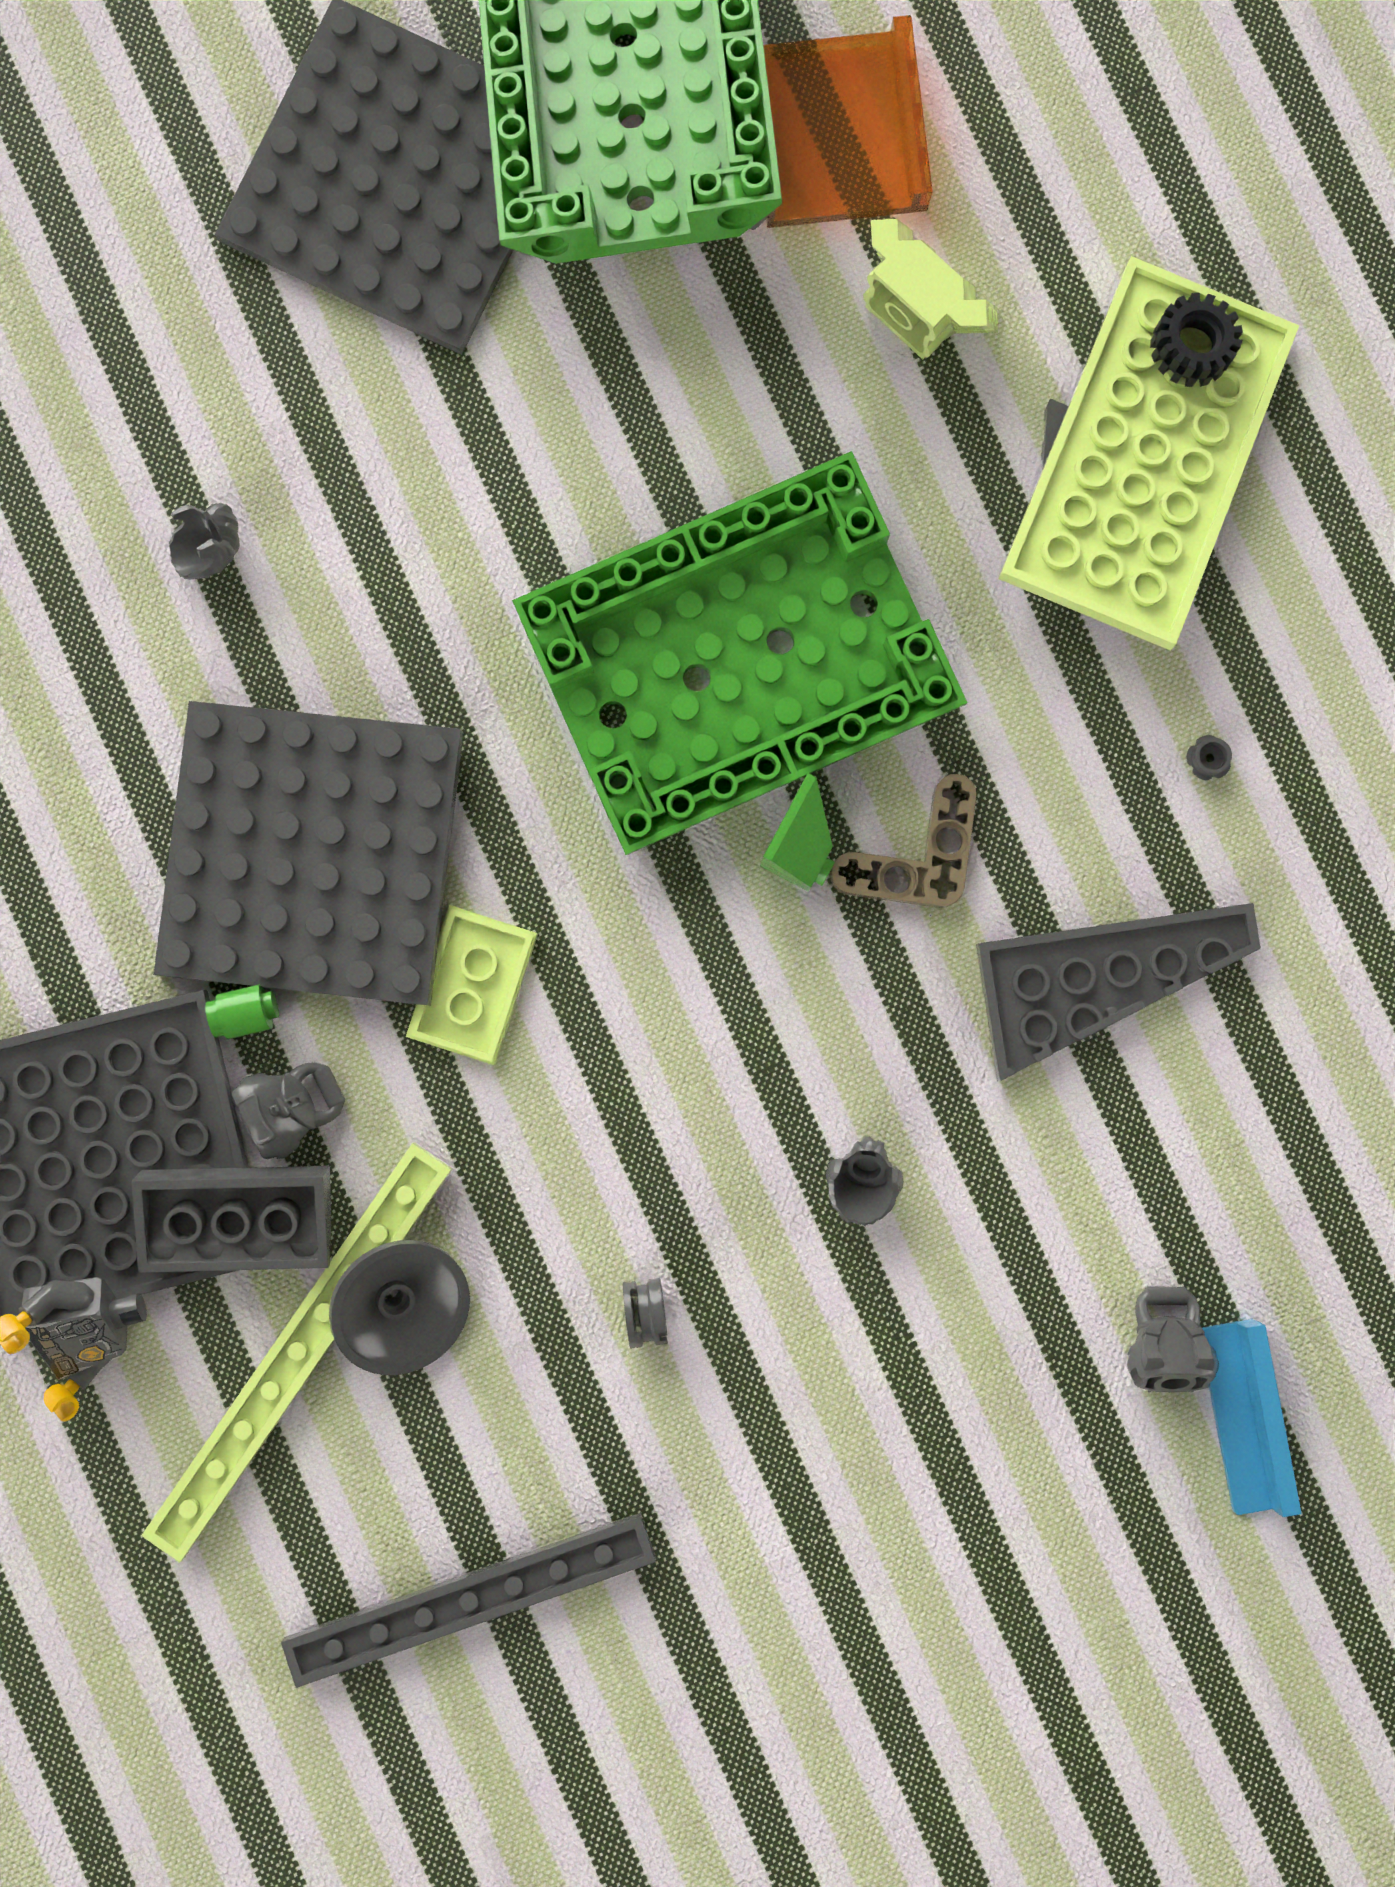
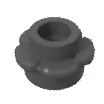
(1221, 757)

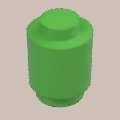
(242, 1012)

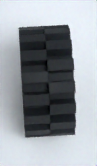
(1208, 319)

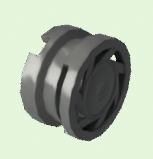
(650, 1313)

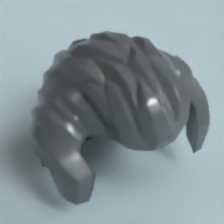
(204, 540)
(864, 1183)

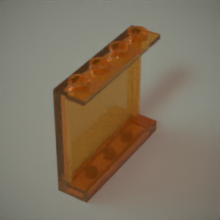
(848, 127)

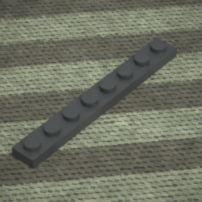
(468, 1600)

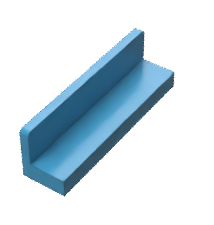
(1251, 1421)

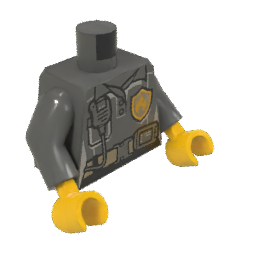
(75, 1332)

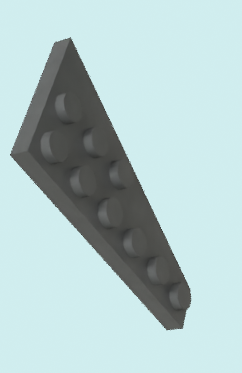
(1078, 981)

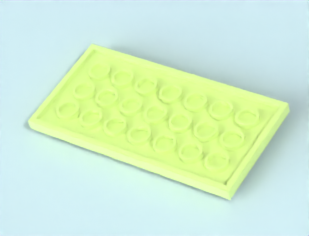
(1145, 464)

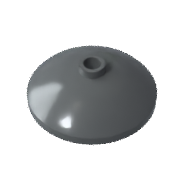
(409, 1328)

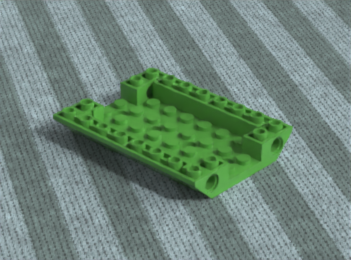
(558, 112)
(710, 603)

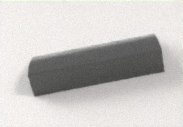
(232, 1218)

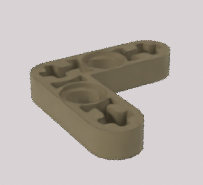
(920, 872)

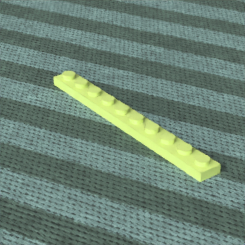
(288, 1361)

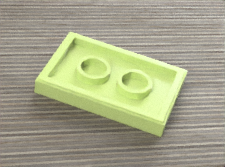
(474, 985)

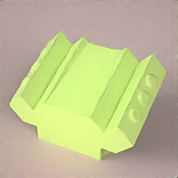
(921, 293)

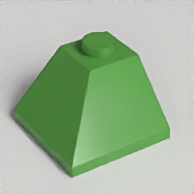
(802, 840)

